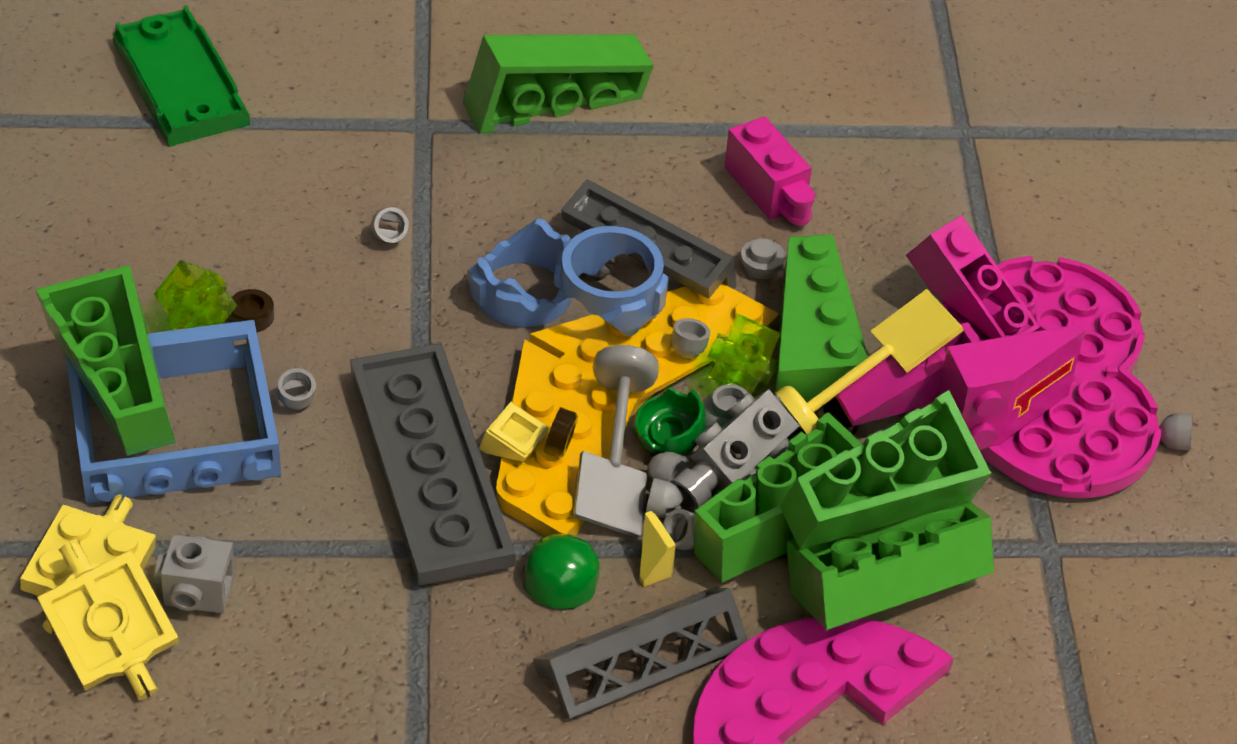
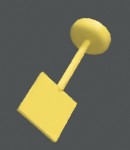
(906, 335)

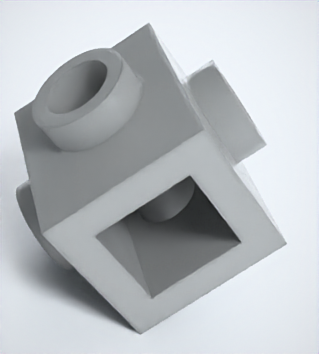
(196, 573)

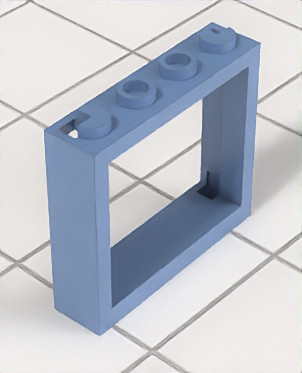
(181, 354)

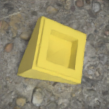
(513, 434)
(657, 551)

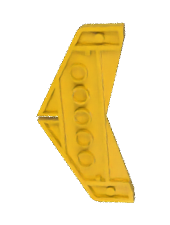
(559, 373)

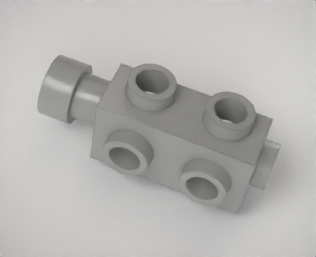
(743, 435)

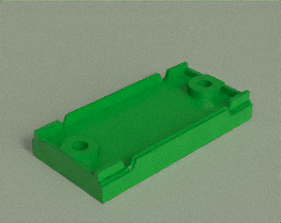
(180, 76)

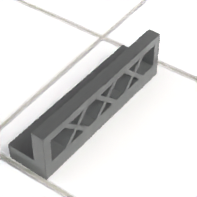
(684, 255)
(637, 632)

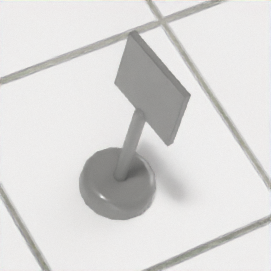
(605, 488)

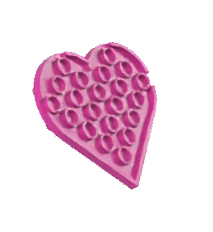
(1108, 422)

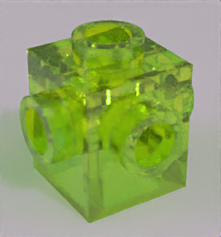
(194, 297)
(743, 354)

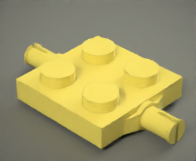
(100, 538)
(108, 619)

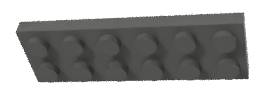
(431, 464)

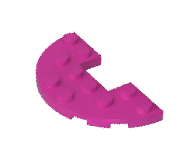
(801, 668)

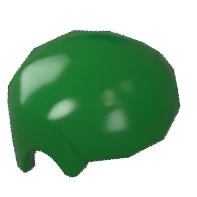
(670, 422)
(561, 571)

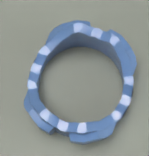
(589, 253)
(506, 299)

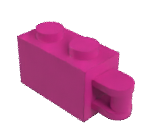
(770, 171)

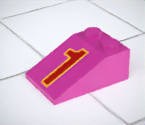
(1010, 379)

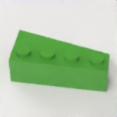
(553, 74)
(817, 319)
(110, 348)
(891, 477)
(745, 520)
(891, 564)

